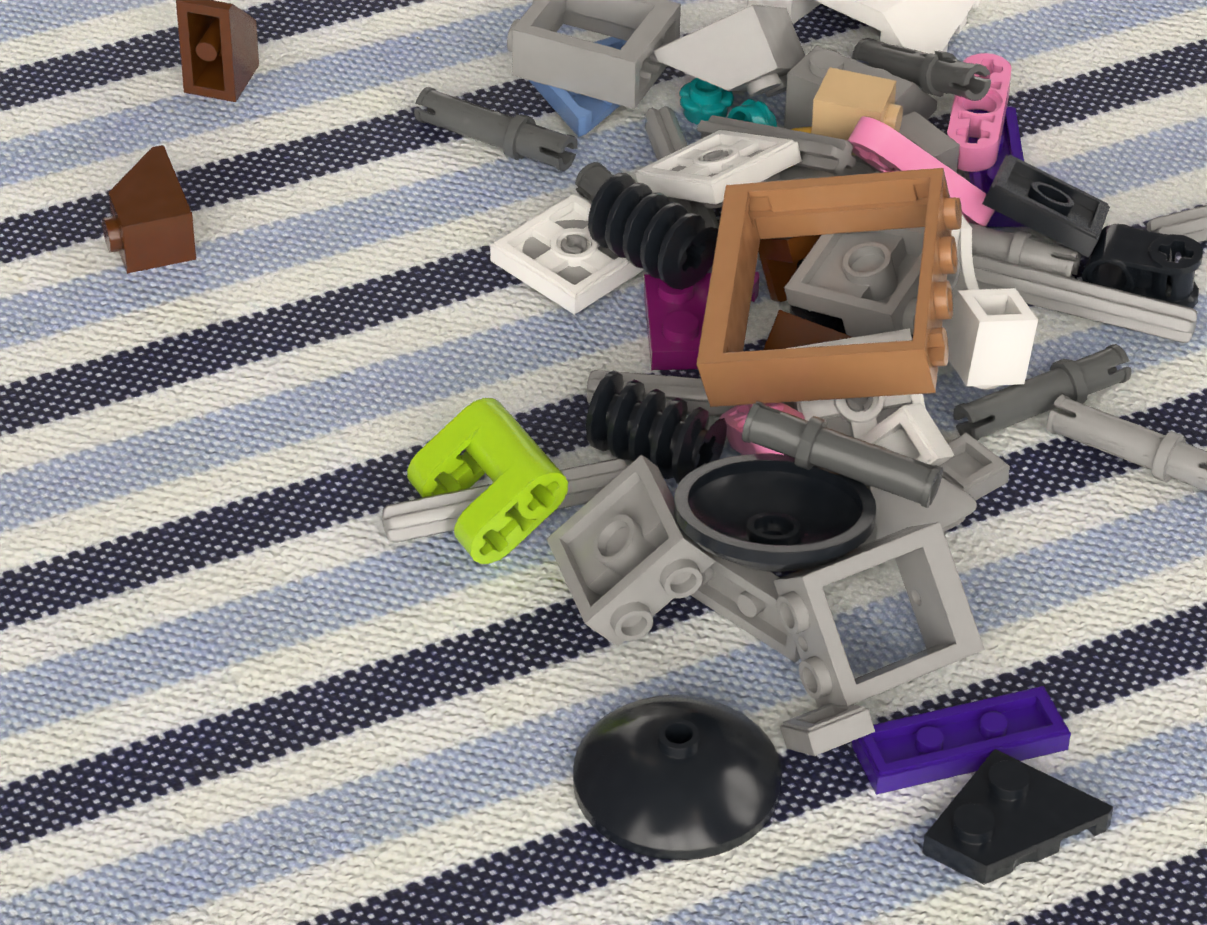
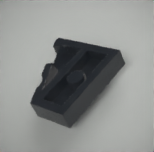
(1010, 818)

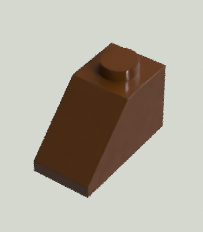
(216, 48)
(150, 216)

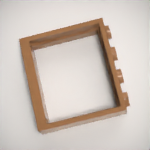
(824, 208)

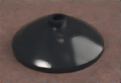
(773, 513)
(677, 777)

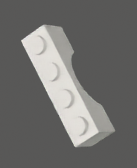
(989, 327)

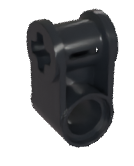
(1145, 264)

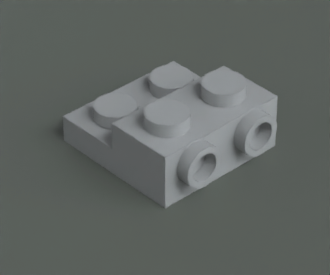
(863, 279)
(628, 554)

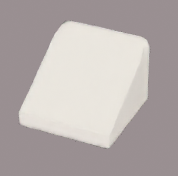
(912, 434)

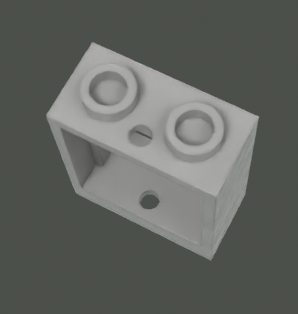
(586, 66)
(934, 597)

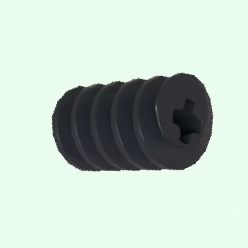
(652, 232)
(637, 426)

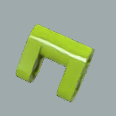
(513, 462)

